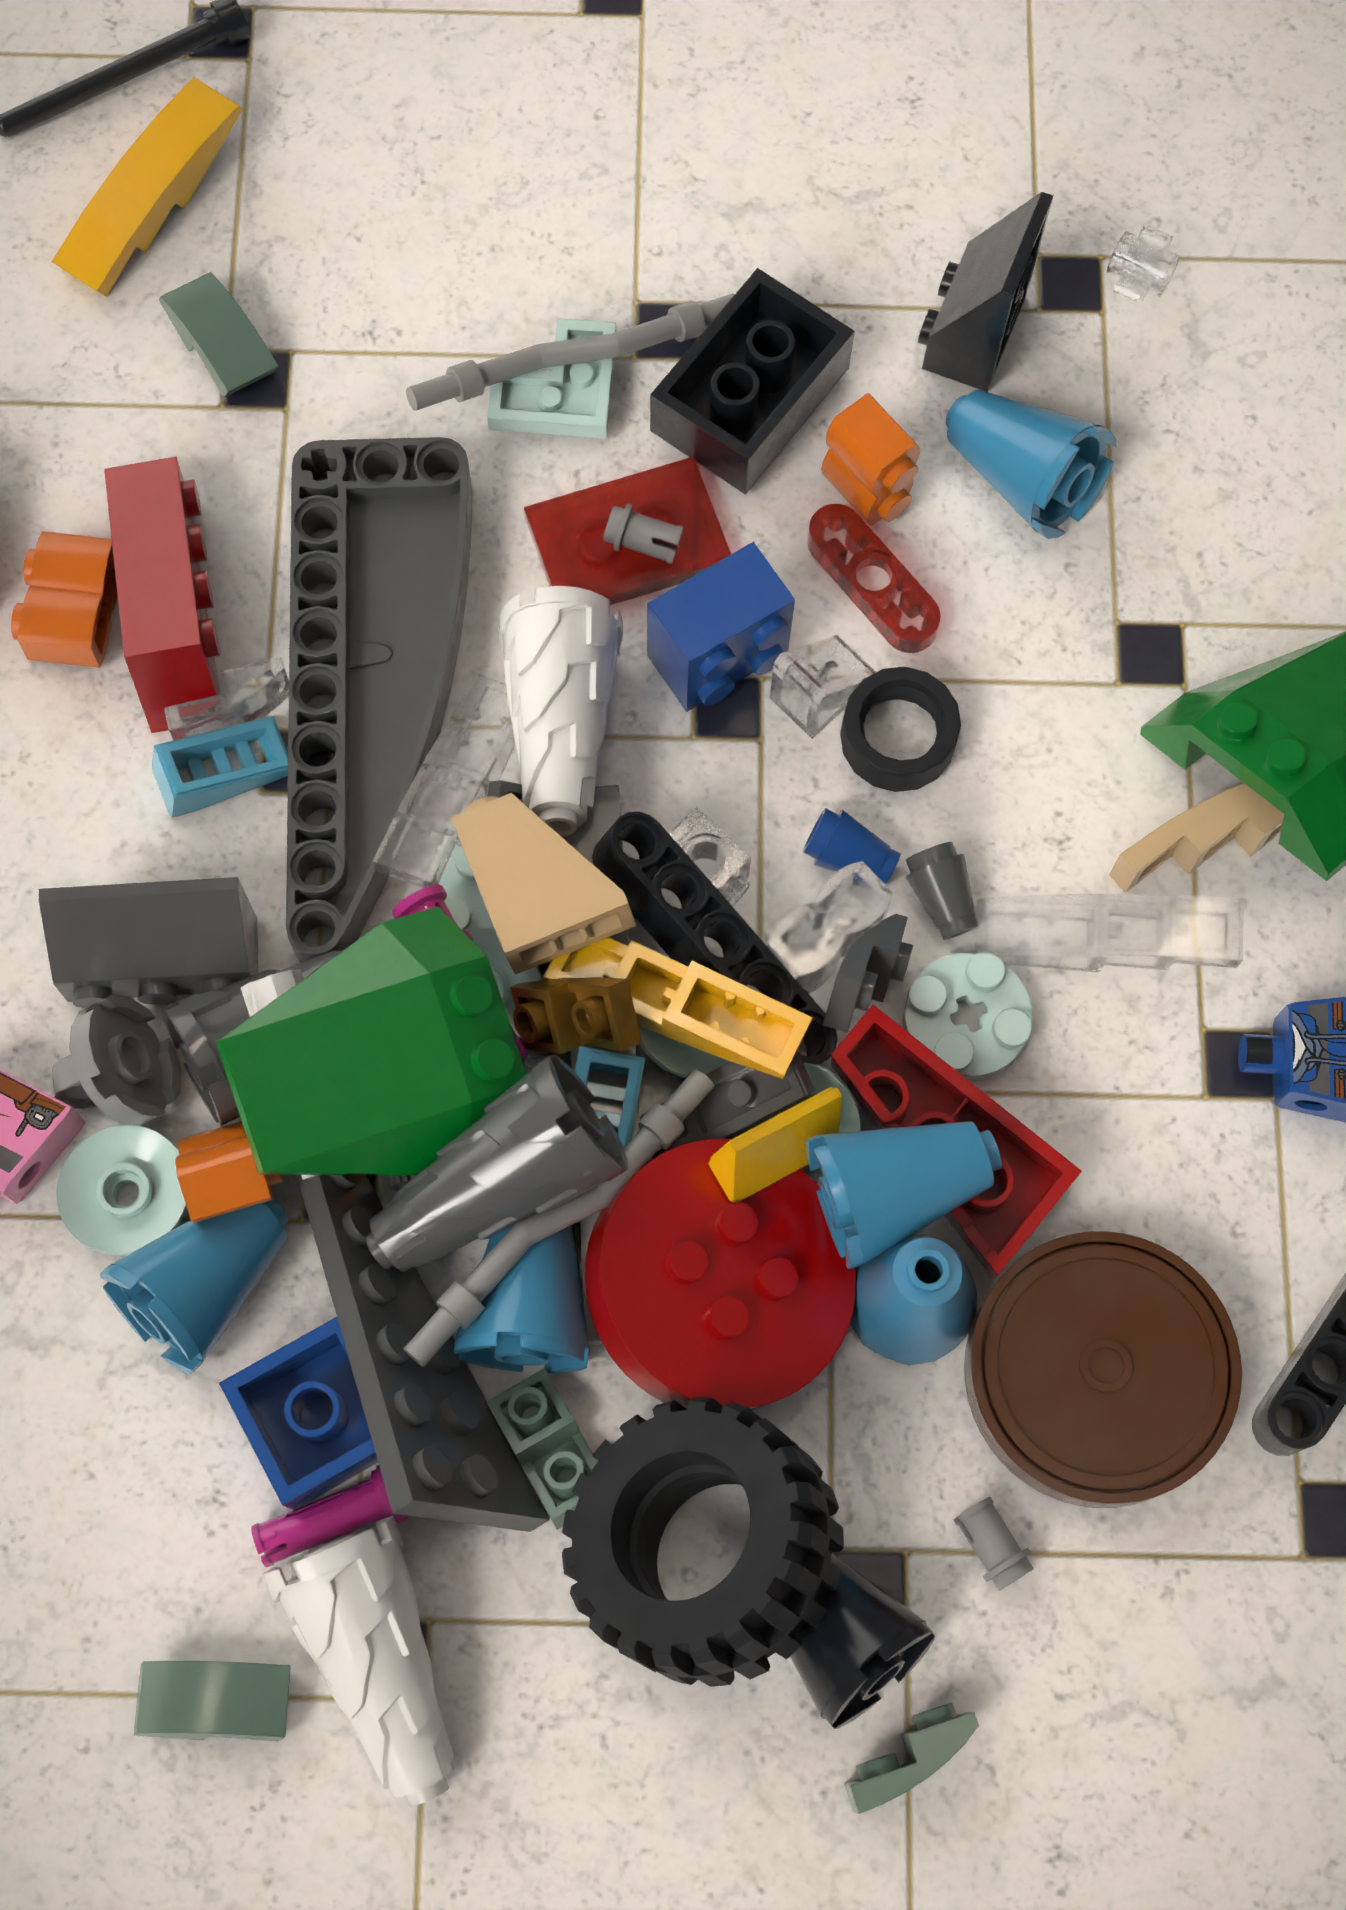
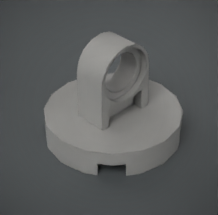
(118, 1063)

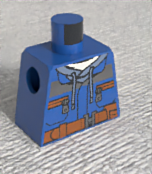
(1304, 1056)

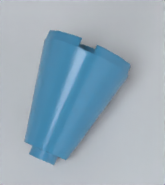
(1032, 456)
(897, 1181)
(196, 1279)
(914, 1301)
(532, 1313)

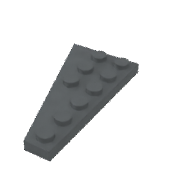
(429, 1422)

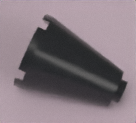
(857, 1647)

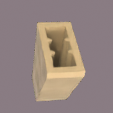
(536, 884)

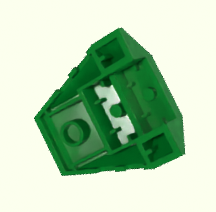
(1282, 737)
(374, 1054)

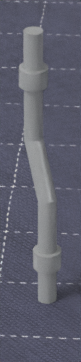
(470, 379)
(462, 1302)

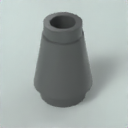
(943, 888)

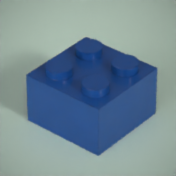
(720, 627)
(304, 1415)

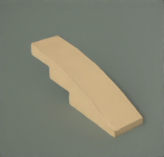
(1201, 833)

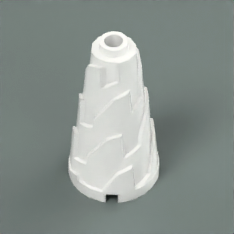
(558, 693)
(363, 1630)

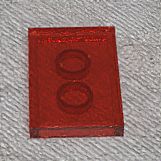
(572, 529)

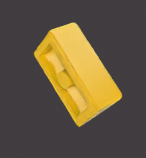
(775, 1146)

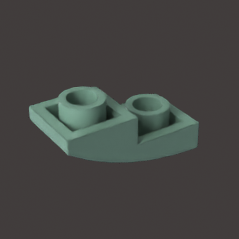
(219, 332)
(544, 1441)
(212, 1700)
(928, 1747)

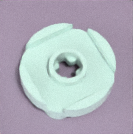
(983, 984)

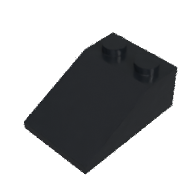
(984, 297)

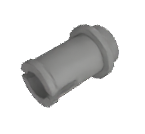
(640, 534)
(994, 1544)

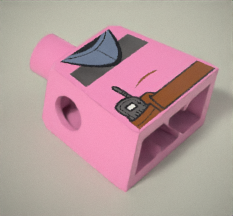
(32, 1135)

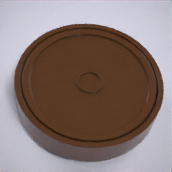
(1102, 1370)

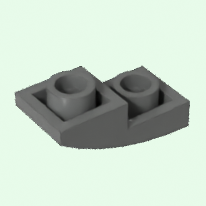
(868, 970)

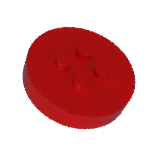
(714, 1290)

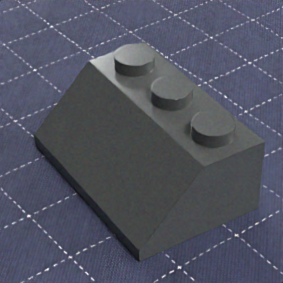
(148, 939)

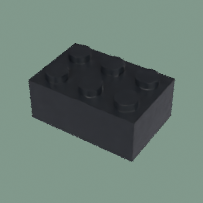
(751, 380)

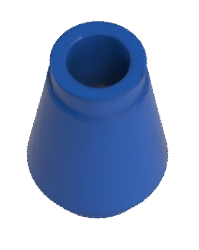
(842, 840)

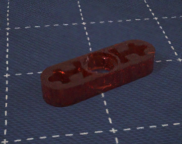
(913, 599)

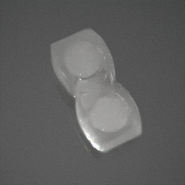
(821, 932)

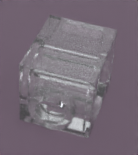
(704, 839)

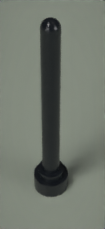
(220, 24)

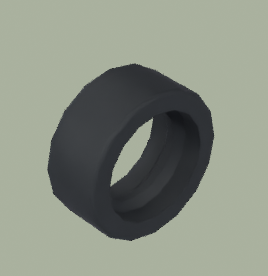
(910, 686)

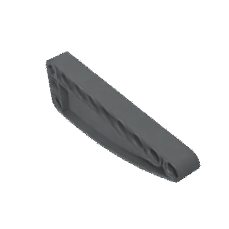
(397, 636)

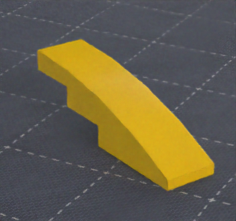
(146, 183)
(694, 1004)

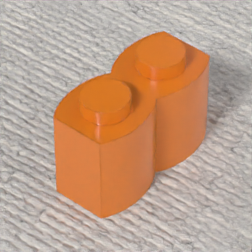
(871, 460)
(67, 600)
(220, 1173)

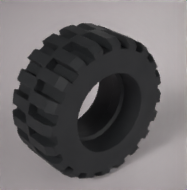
(633, 1498)

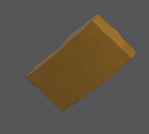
(575, 1013)

